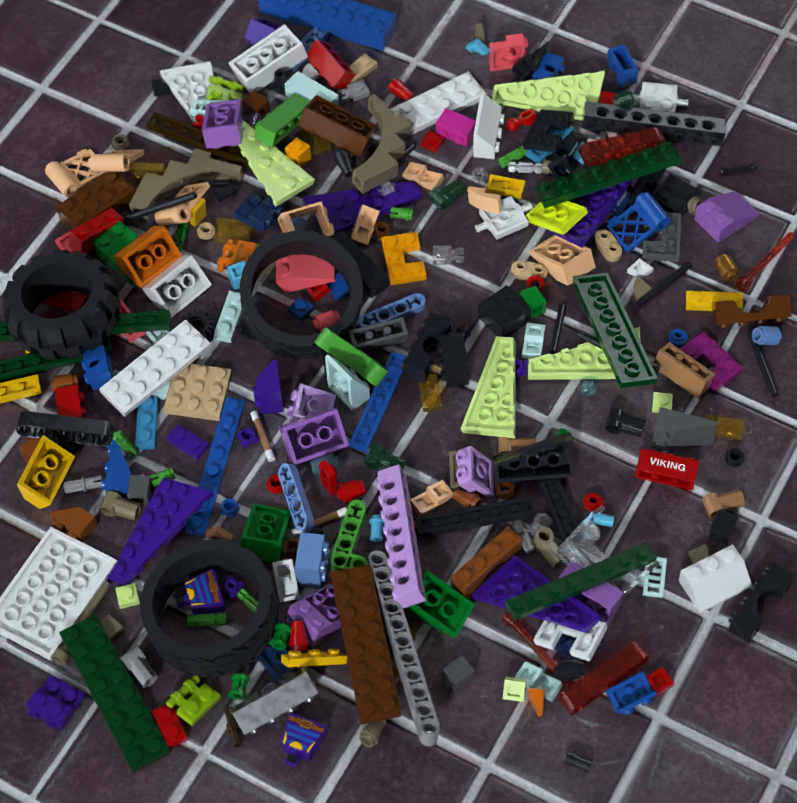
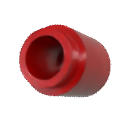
(350, 490)

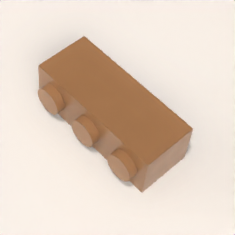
(684, 370)

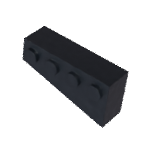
(536, 461)

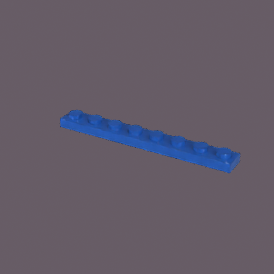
(217, 463)

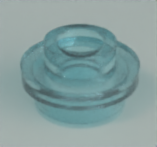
(588, 388)

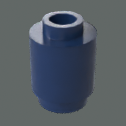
(621, 204)

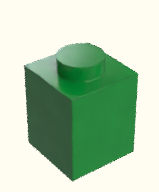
(534, 300)

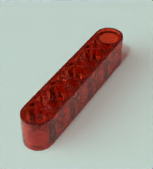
(616, 147)
(603, 677)

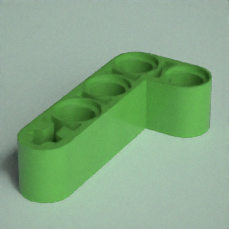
(351, 356)
(350, 538)

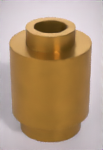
(726, 268)

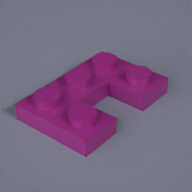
(723, 364)

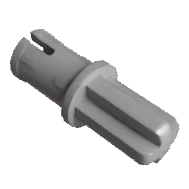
(83, 484)
(521, 530)

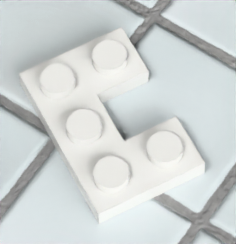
(584, 645)

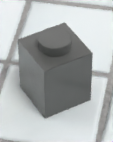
(139, 489)
(458, 674)

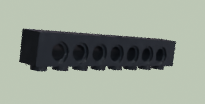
(673, 125)

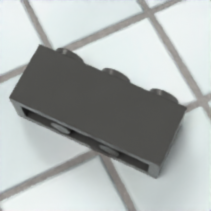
(379, 335)

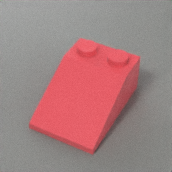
(302, 272)

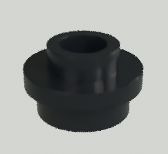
(737, 453)

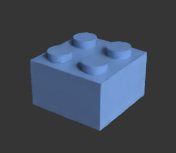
(311, 560)

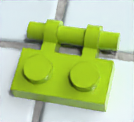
(216, 92)
(198, 704)

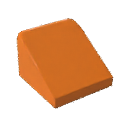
(536, 698)

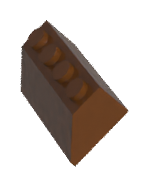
(337, 125)

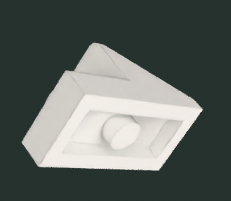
(285, 580)

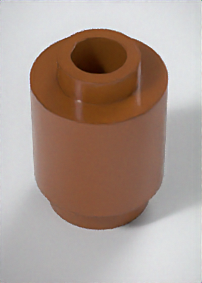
(64, 381)

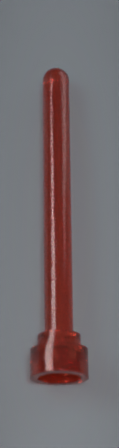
(744, 282)
(510, 622)

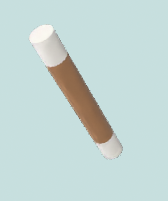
(262, 435)
(323, 520)

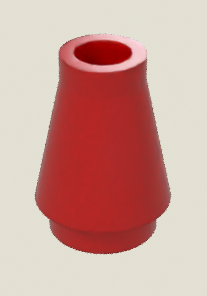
(400, 90)
(298, 637)

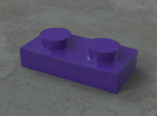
(188, 442)

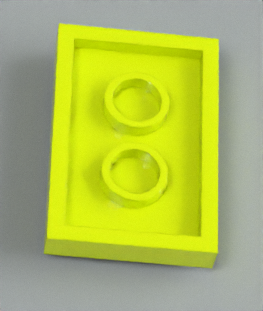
(557, 218)

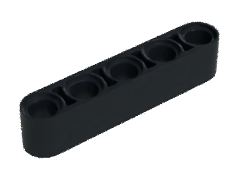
(64, 428)

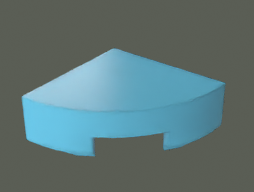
(477, 46)

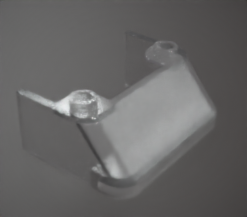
(581, 549)

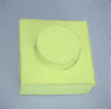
(661, 400)
(127, 596)
(514, 689)

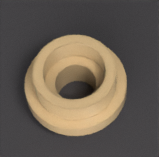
(208, 228)

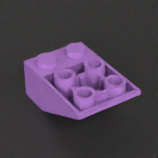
(318, 613)

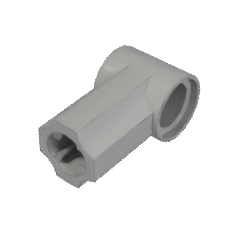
(137, 664)

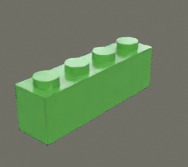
(281, 120)

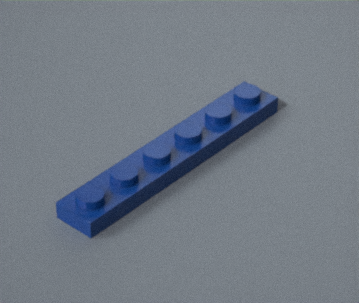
(378, 405)

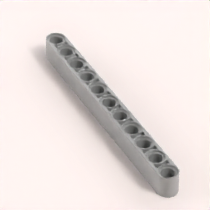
(393, 618)

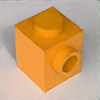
(298, 152)

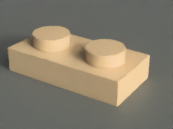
(362, 67)

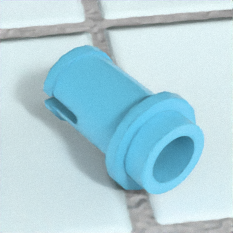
(604, 520)
(376, 528)

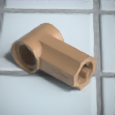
(508, 444)
(727, 501)

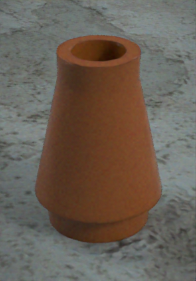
(467, 499)

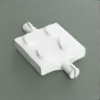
(659, 97)
(508, 221)

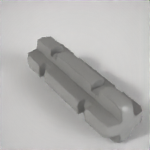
(525, 167)

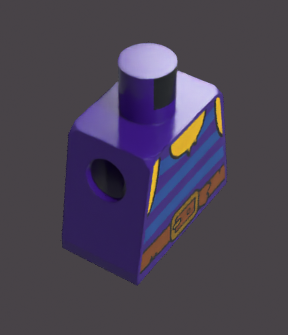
(202, 594)
(302, 739)

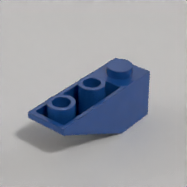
(117, 471)

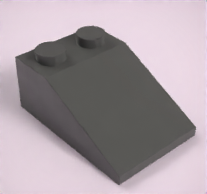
(682, 431)

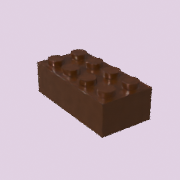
(105, 192)

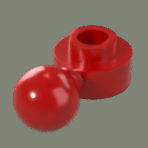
(525, 118)

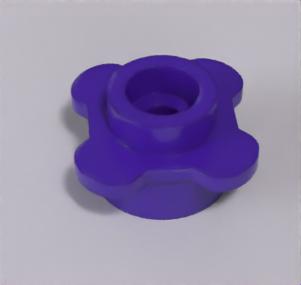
(521, 367)
(247, 432)
(231, 592)

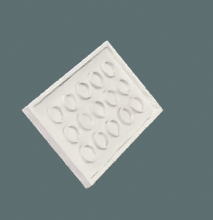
(52, 591)

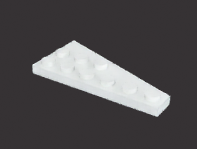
(189, 84)

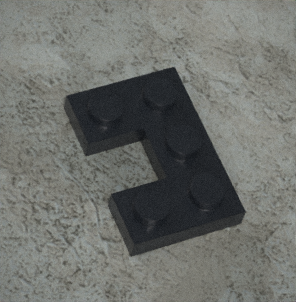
(539, 137)

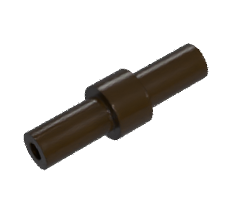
(233, 727)

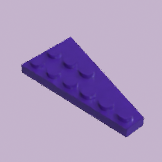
(345, 205)
(598, 206)
(158, 525)
(519, 577)

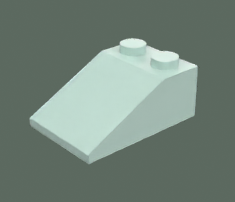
(346, 384)

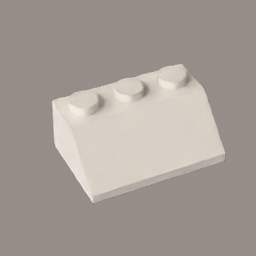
(487, 128)
(177, 285)
(715, 579)

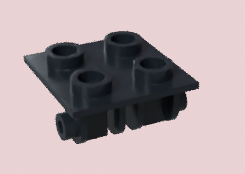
(529, 62)

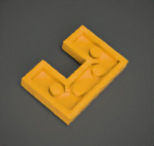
(393, 250)

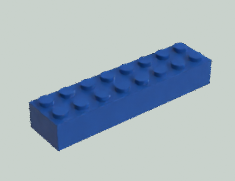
(341, 18)

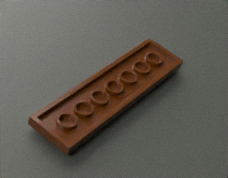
(365, 644)

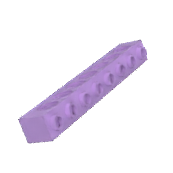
(400, 536)

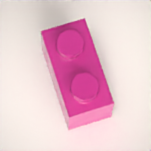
(455, 127)

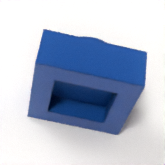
(300, 308)

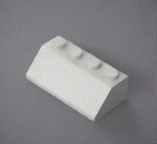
(276, 51)

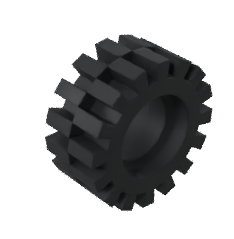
(204, 319)

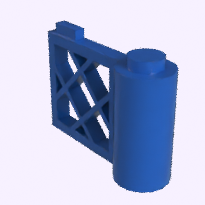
(649, 211)

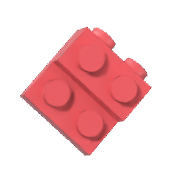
(508, 52)

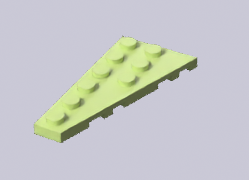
(554, 93)
(273, 168)
(577, 363)
(494, 400)

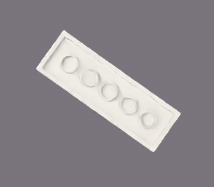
(427, 107)
(155, 368)

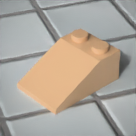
(563, 259)

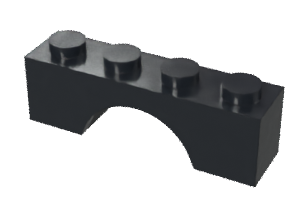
(418, 364)
(747, 620)

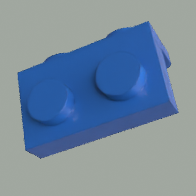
(630, 693)

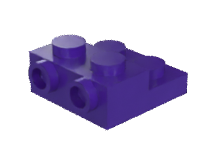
(55, 702)

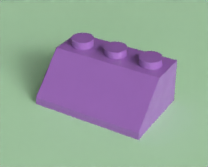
(602, 599)

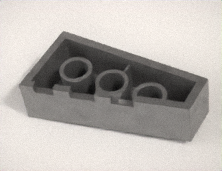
(275, 700)

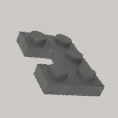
(669, 246)

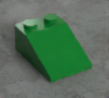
(111, 243)
(266, 531)
(443, 608)

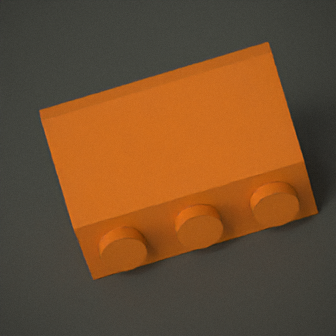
(148, 255)

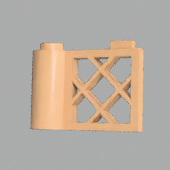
(113, 160)
(64, 177)
(182, 212)

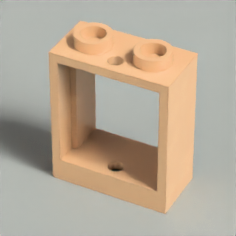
(317, 208)

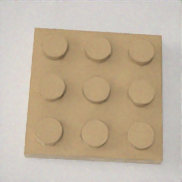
(198, 392)

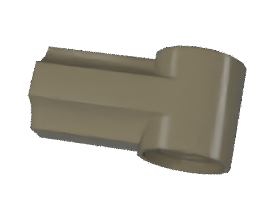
(114, 504)
(548, 547)

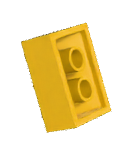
(44, 473)

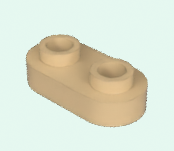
(606, 244)
(528, 270)

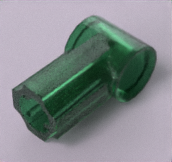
(625, 99)
(444, 196)
(379, 458)

